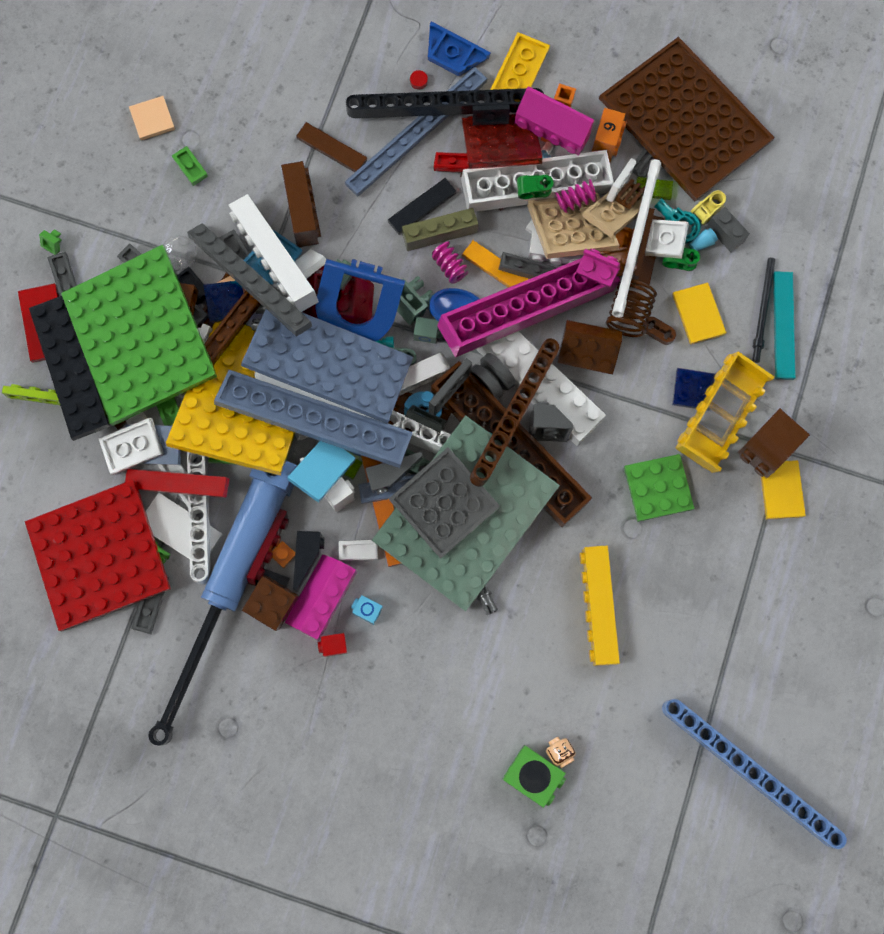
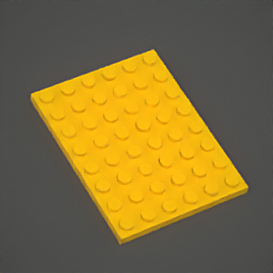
(225, 433)

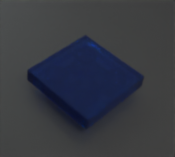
(221, 298)
(691, 387)

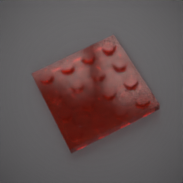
(500, 145)

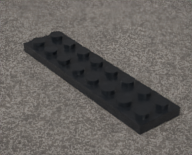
(68, 369)

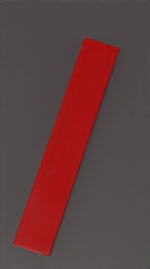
(179, 483)

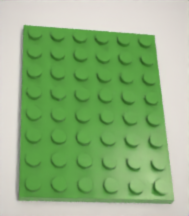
(138, 335)

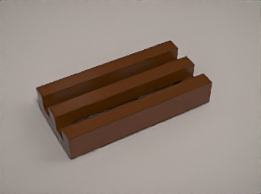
(635, 187)

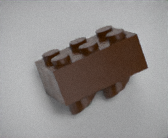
(590, 347)

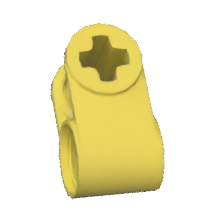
(707, 208)

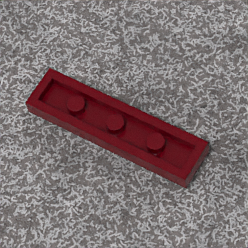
(265, 553)

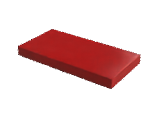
(30, 298)

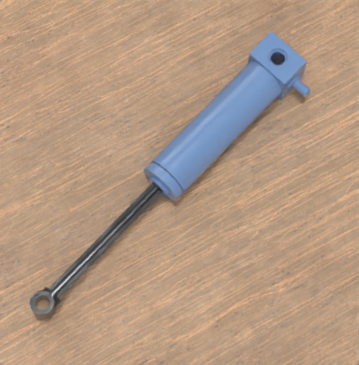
(230, 574)

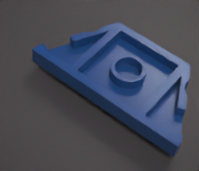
(453, 51)

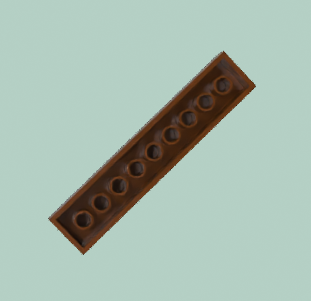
(485, 410)

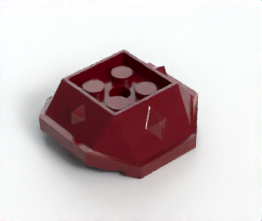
(354, 302)

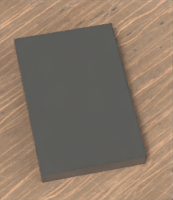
(450, 387)

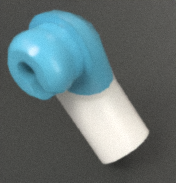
(547, 148)

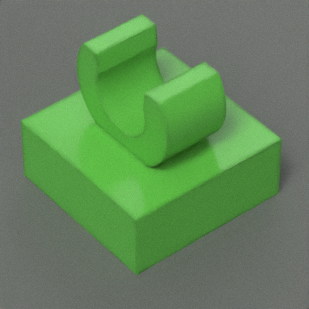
(50, 241)

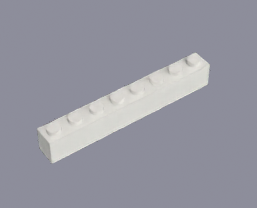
(273, 253)

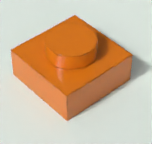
(283, 554)

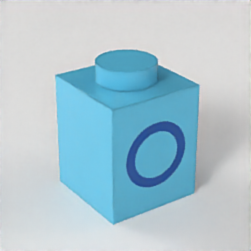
(366, 609)

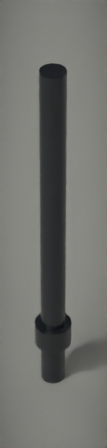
(758, 343)

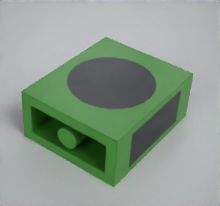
(534, 776)

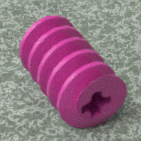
(576, 196)
(448, 262)

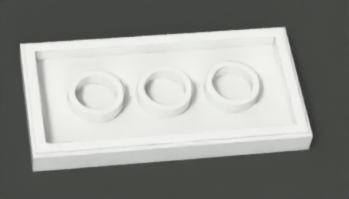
(171, 525)

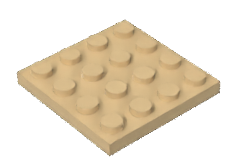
(569, 232)

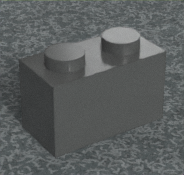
(728, 229)

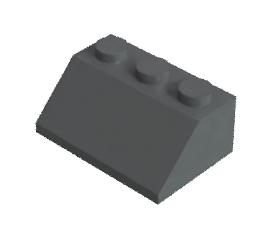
(549, 423)

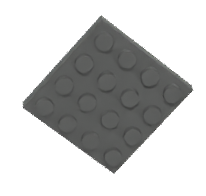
(443, 502)

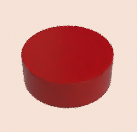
(418, 79)

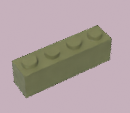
(440, 229)

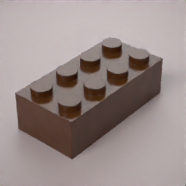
(301, 204)

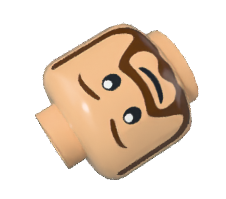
(560, 752)

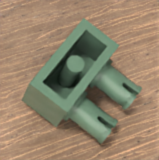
(410, 303)

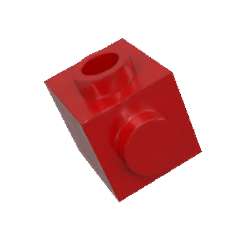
(332, 645)

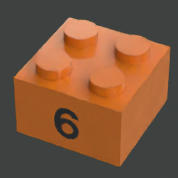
(609, 132)

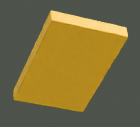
(699, 313)
(784, 492)

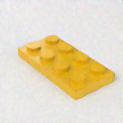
(521, 63)

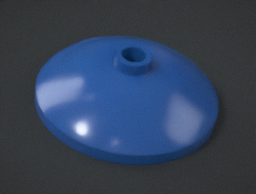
(449, 300)

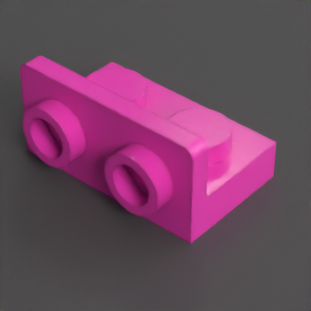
(598, 268)

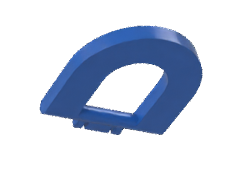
(387, 304)

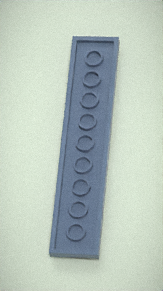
(313, 418)

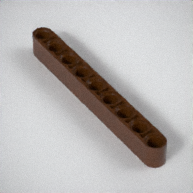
(511, 418)

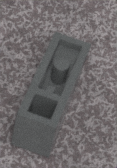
(386, 476)

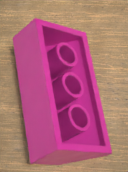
(554, 121)
(321, 597)

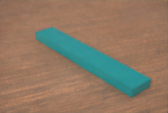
(784, 325)

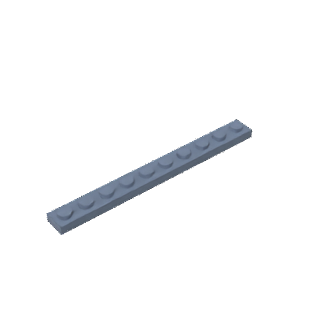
(407, 139)

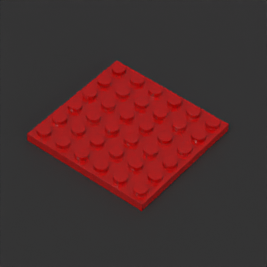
(97, 555)

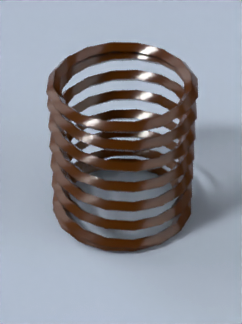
(633, 309)

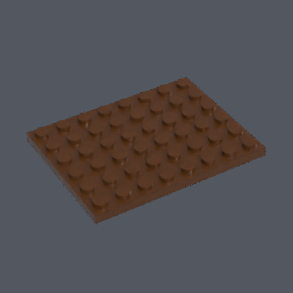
(687, 118)

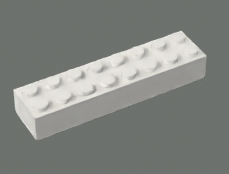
(498, 189)
(555, 388)

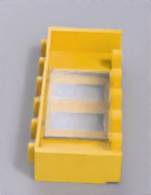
(723, 411)

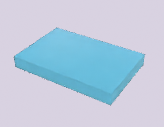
(321, 470)

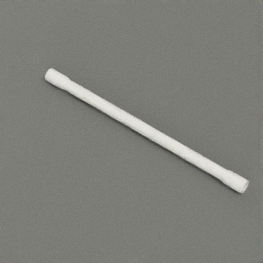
(620, 301)

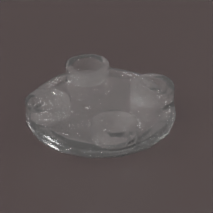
(181, 252)

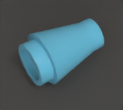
(704, 239)

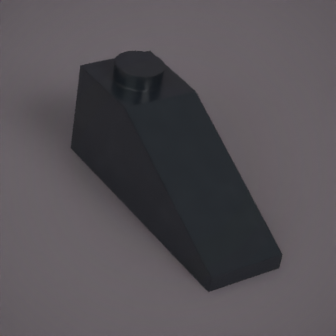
(307, 553)

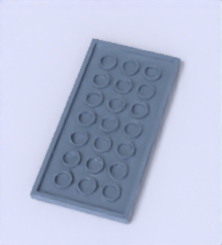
(330, 365)

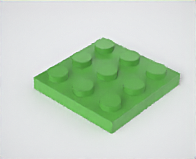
(658, 487)

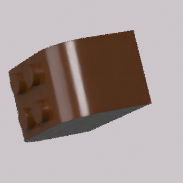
(773, 444)

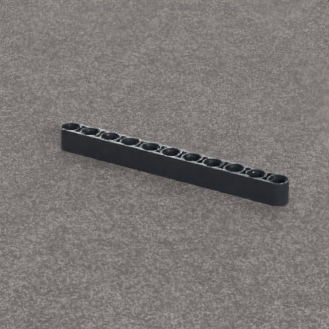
(435, 99)

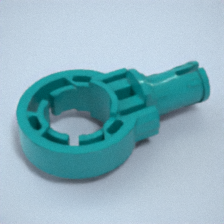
(679, 215)

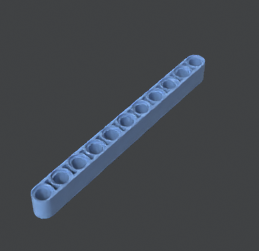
(775, 795)

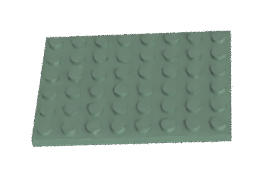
(470, 564)

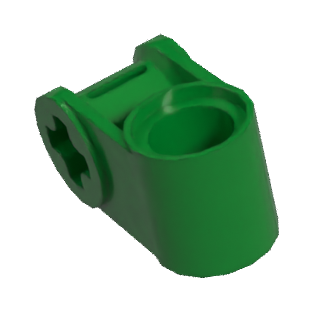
(533, 187)
(683, 263)

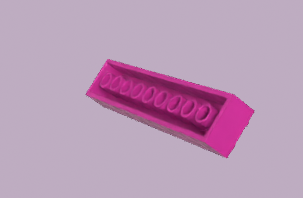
(518, 307)

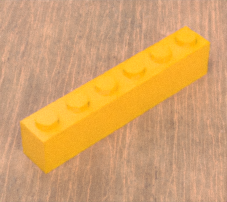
(600, 606)

